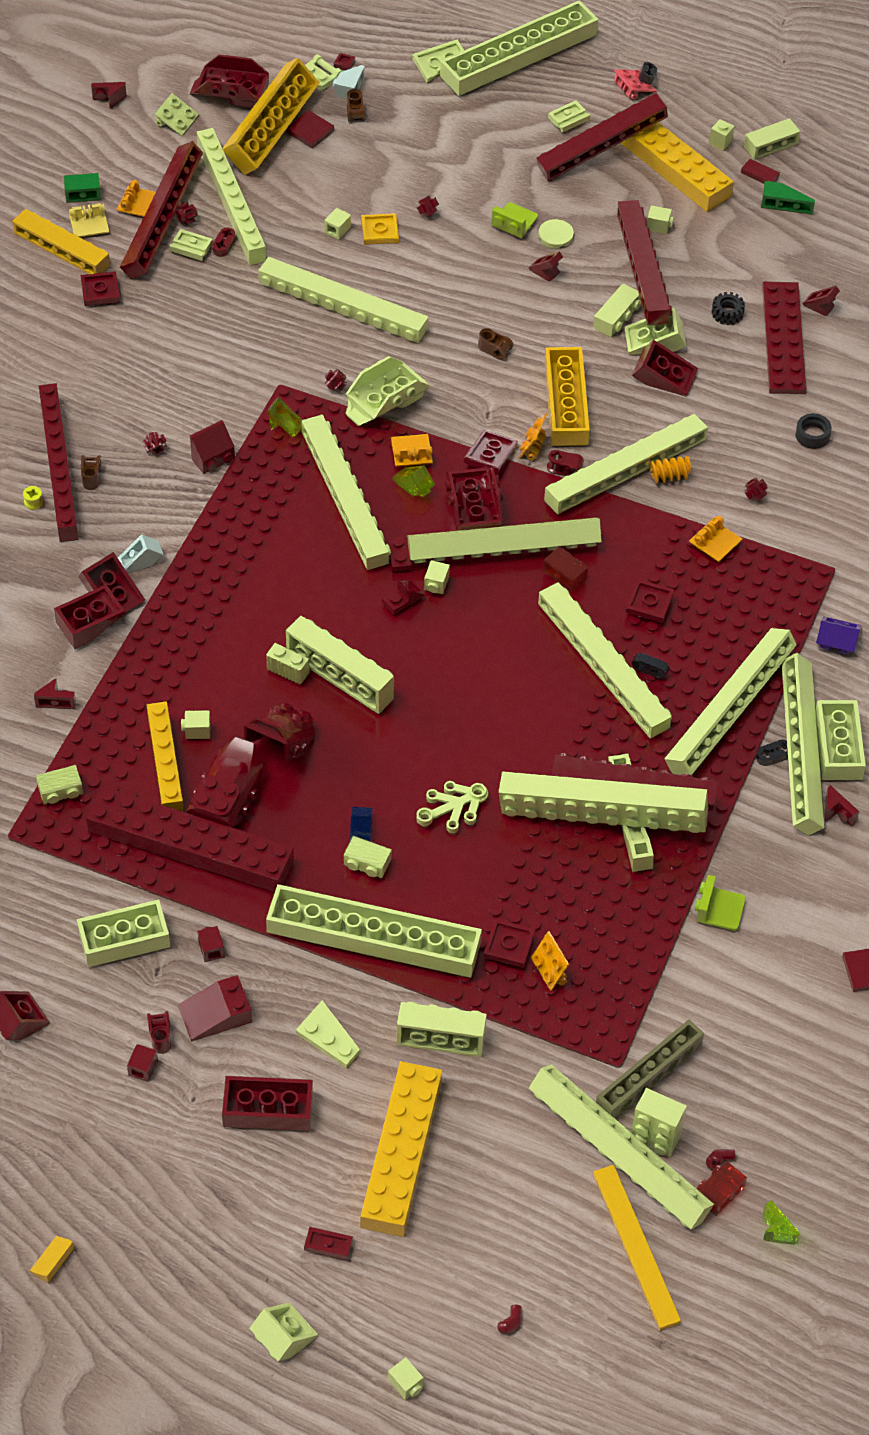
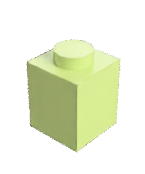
(721, 134)
(659, 219)
(337, 223)
(436, 577)
(196, 724)
(406, 1379)

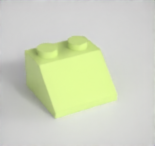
(282, 1331)

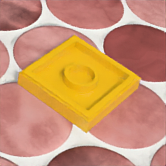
(380, 229)

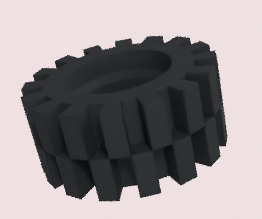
(728, 316)

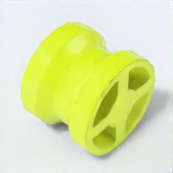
(36, 501)

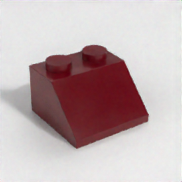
(212, 447)
(20, 1015)

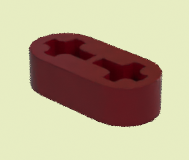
(220, 240)

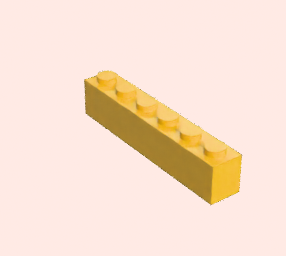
(60, 242)
(164, 756)

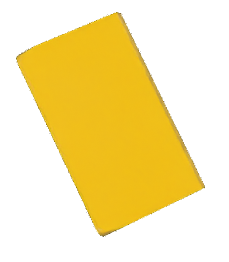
(52, 1258)

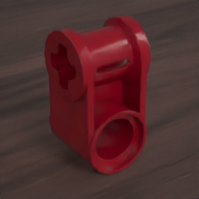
(566, 464)
(160, 1029)

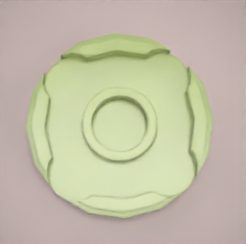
(556, 233)

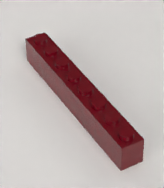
(602, 137)
(585, 768)

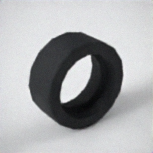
(813, 420)

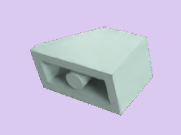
(349, 80)
(141, 554)

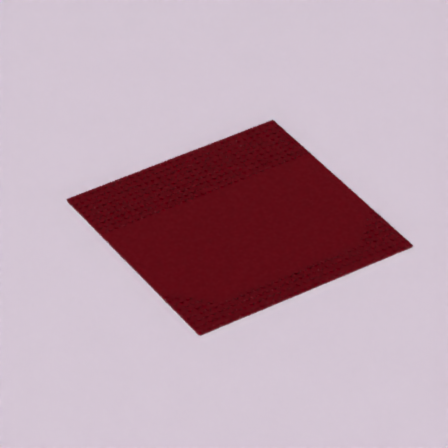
(476, 694)

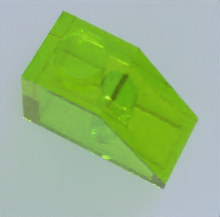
(414, 480)

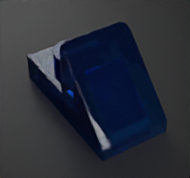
(361, 823)

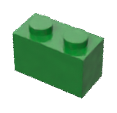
(82, 187)

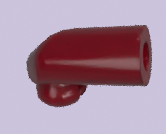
(718, 1156)
(513, 1322)

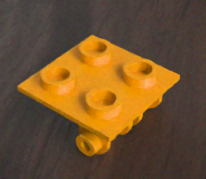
(135, 200)
(535, 439)
(411, 450)
(715, 539)
(550, 962)

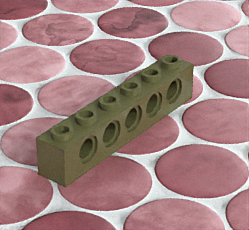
(651, 1069)

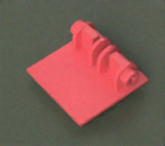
(630, 83)

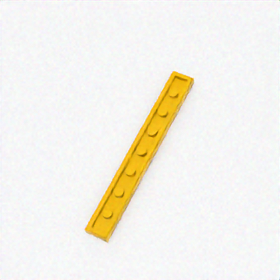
(636, 1248)

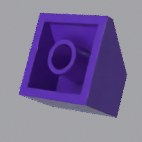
(838, 634)

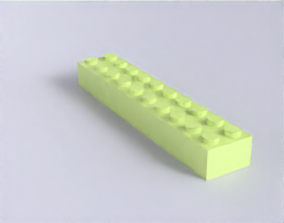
(518, 48)
(604, 802)
(374, 930)

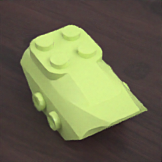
(383, 388)

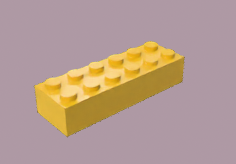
(566, 396)

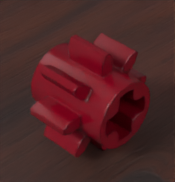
(427, 206)
(186, 213)
(335, 380)
(155, 443)
(756, 489)

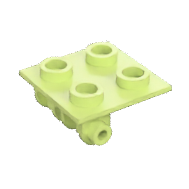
(175, 114)

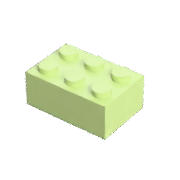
(658, 1122)

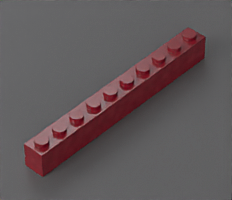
(161, 210)
(644, 263)
(58, 463)

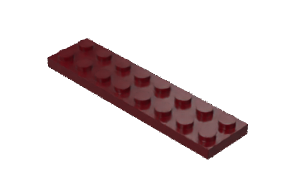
(783, 338)

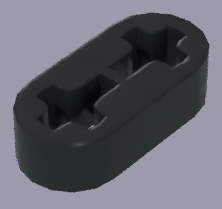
(648, 73)
(650, 665)
(774, 753)

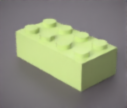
(840, 740)
(123, 933)
(441, 1029)

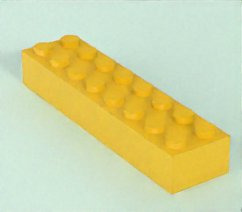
(270, 116)
(681, 166)
(401, 1149)

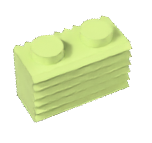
(288, 663)
(59, 784)
(367, 857)

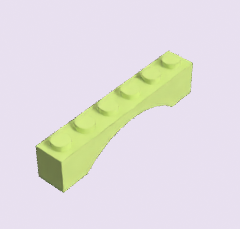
(636, 838)

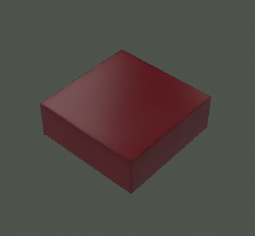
(344, 61)

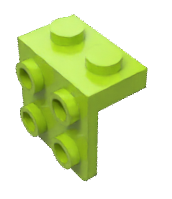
(513, 219)
(719, 906)

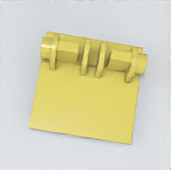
(88, 221)

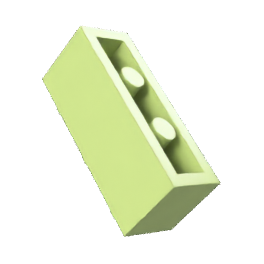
(771, 139)
(617, 310)

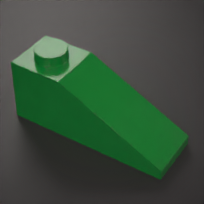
(784, 198)

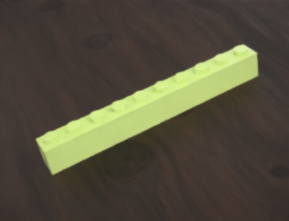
(231, 197)
(343, 299)
(625, 463)
(345, 492)
(504, 538)
(605, 660)
(730, 702)
(802, 744)
(621, 1147)

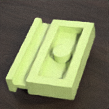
(568, 116)
(191, 244)

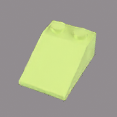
(669, 335)

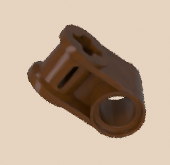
(355, 105)
(493, 343)
(90, 471)

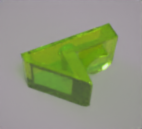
(282, 415)
(782, 1229)

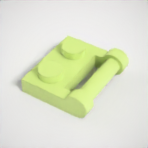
(324, 79)

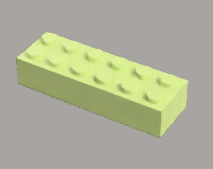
(341, 664)

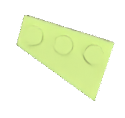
(429, 60)
(328, 1035)

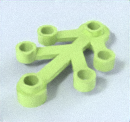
(453, 803)

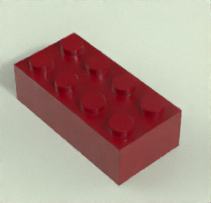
(267, 1103)

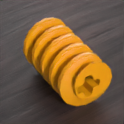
(670, 469)

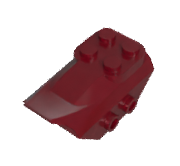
(232, 79)
(475, 498)
(285, 725)
(228, 784)

